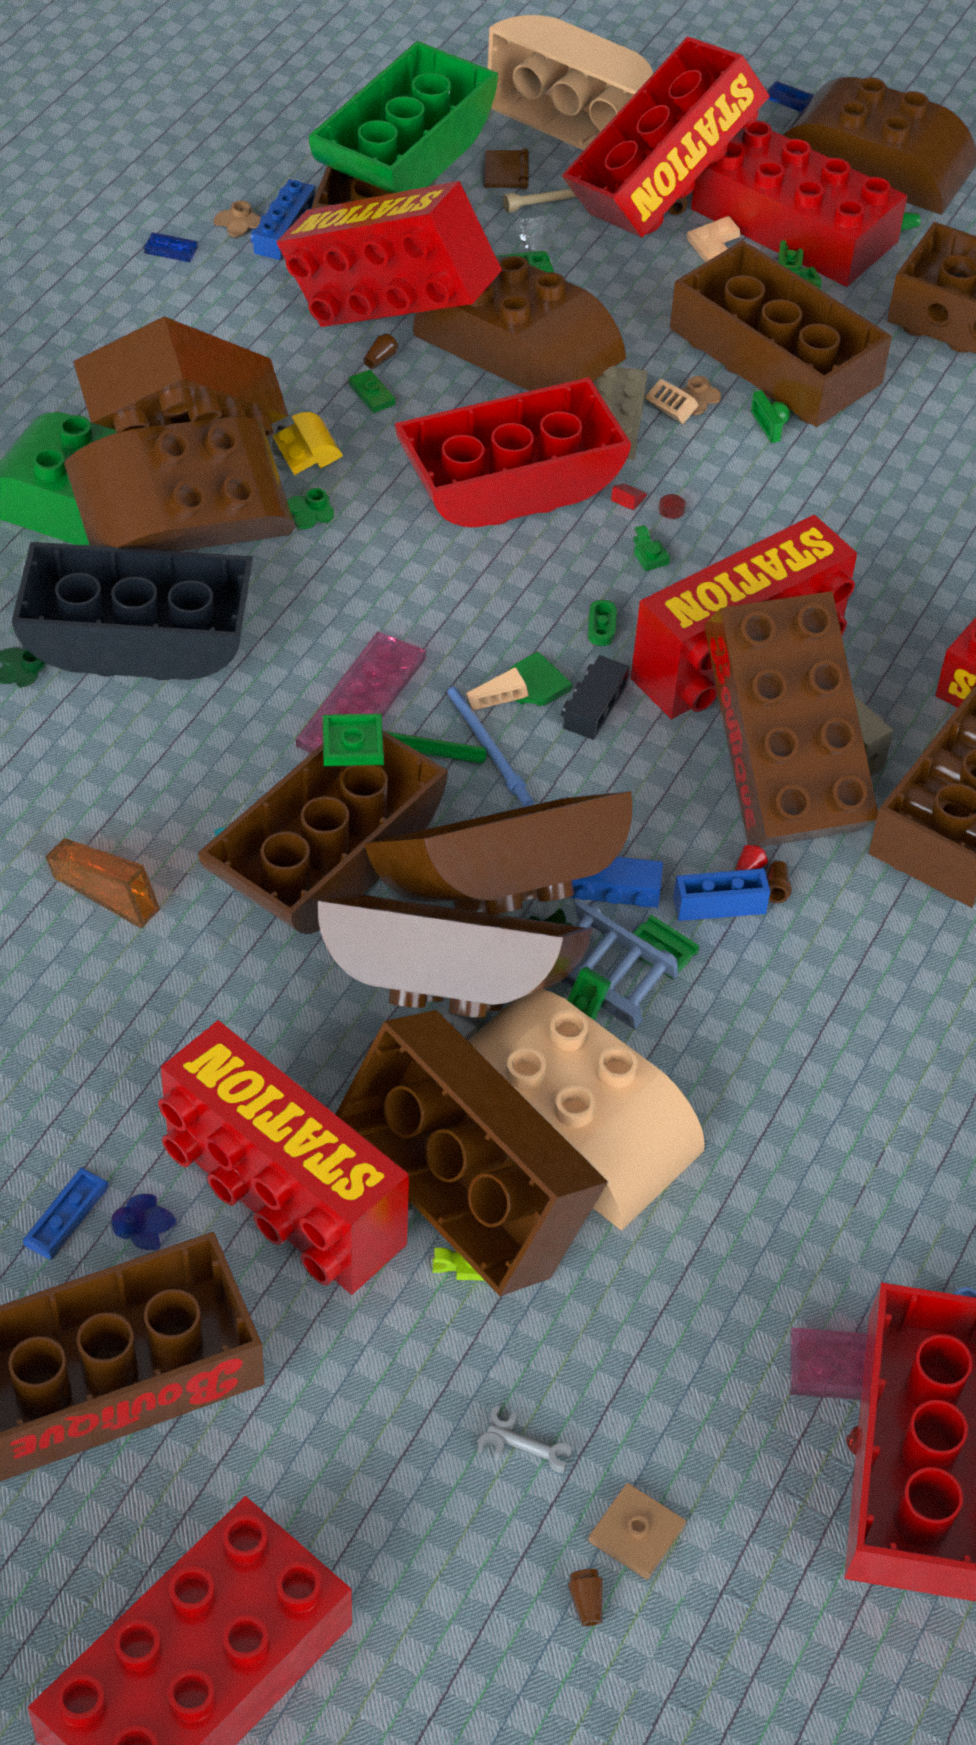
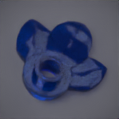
(145, 1221)

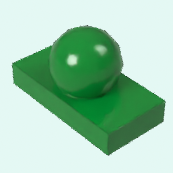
(769, 415)

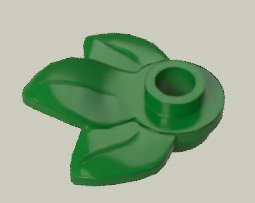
(311, 508)

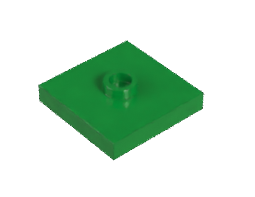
(352, 739)

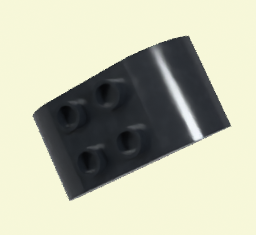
(131, 610)

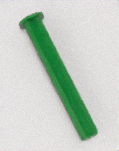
(443, 748)

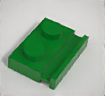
(666, 938)

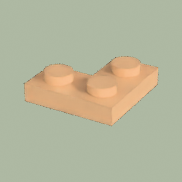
(710, 238)

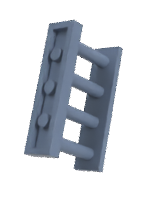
(626, 1008)

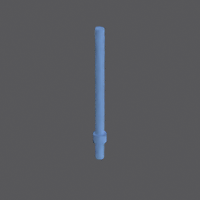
(513, 782)

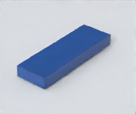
(65, 1213)

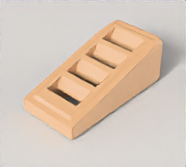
(683, 412)
(499, 690)

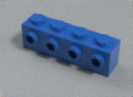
(282, 214)

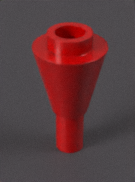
(751, 858)

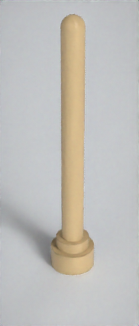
(513, 201)

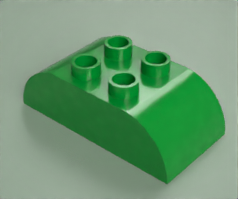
(408, 120)
(35, 479)

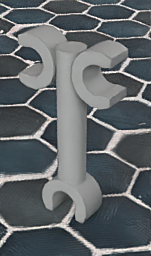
(501, 1432)

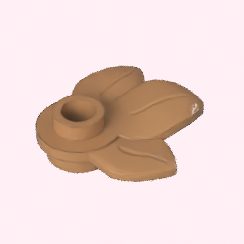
(238, 218)
(701, 390)

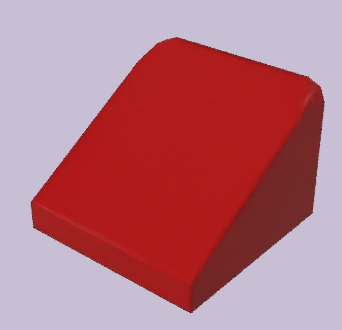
(627, 496)

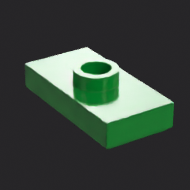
(371, 391)

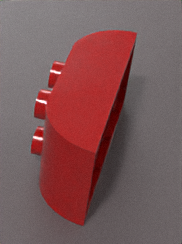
(516, 453)

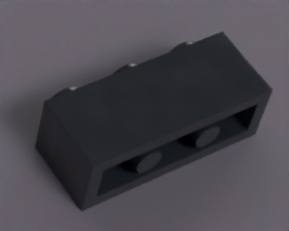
(595, 697)

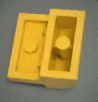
(307, 443)

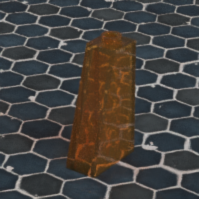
(105, 879)

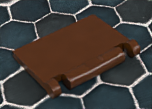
(507, 168)

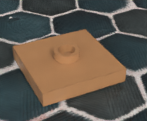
(637, 1531)

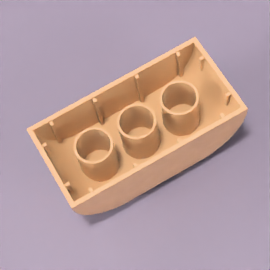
(561, 76)
(597, 1096)

